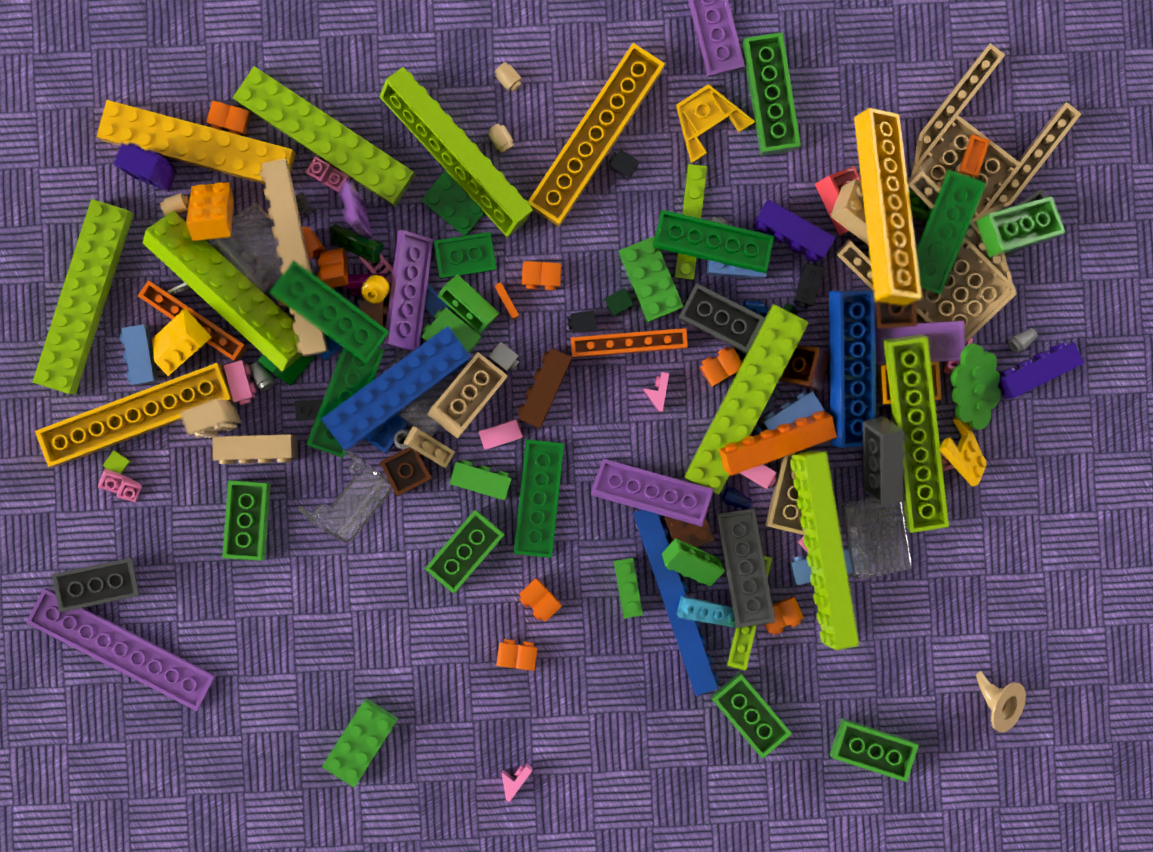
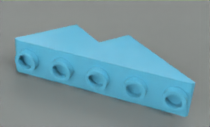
(706, 611)

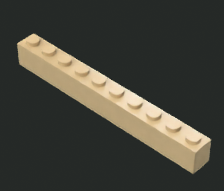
(291, 243)

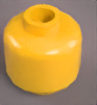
(375, 289)

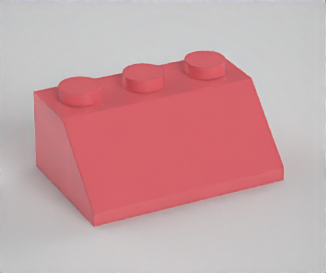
(830, 188)

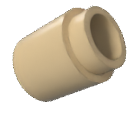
(508, 77)
(501, 138)
(177, 203)

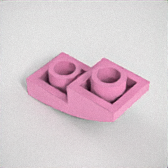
(327, 174)
(500, 434)
(122, 485)

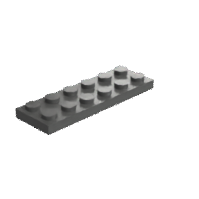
(745, 568)

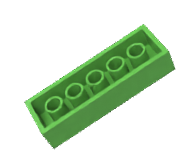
(771, 94)

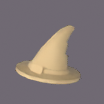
(1004, 703)

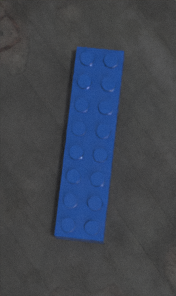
(852, 364)
(396, 389)

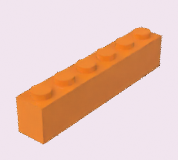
(173, 306)
(629, 343)
(777, 442)

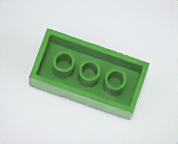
(1020, 227)
(650, 280)
(246, 520)
(464, 551)
(750, 715)
(360, 742)
(873, 750)

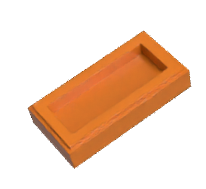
(974, 156)
(506, 300)

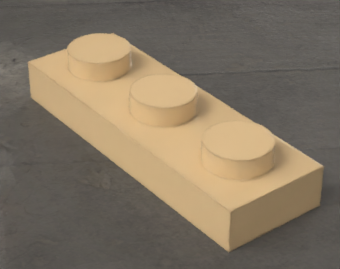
(429, 447)

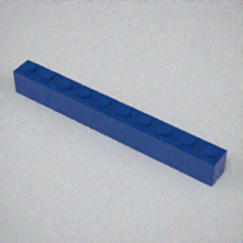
(671, 588)

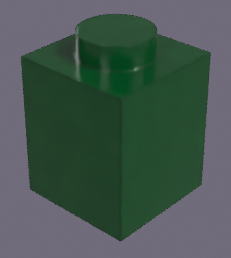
(619, 302)

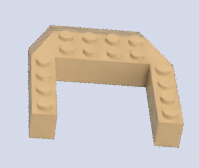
(947, 134)
(975, 284)

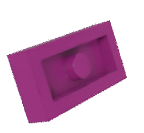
(356, 281)

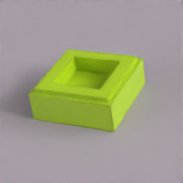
(116, 462)

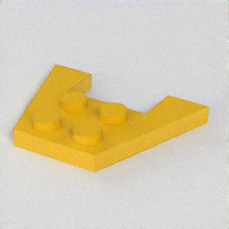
(704, 111)
(967, 455)

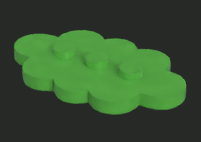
(975, 386)

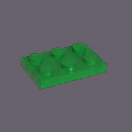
(453, 204)
(465, 255)

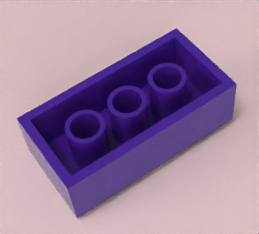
(145, 166)
(793, 231)
(1042, 369)

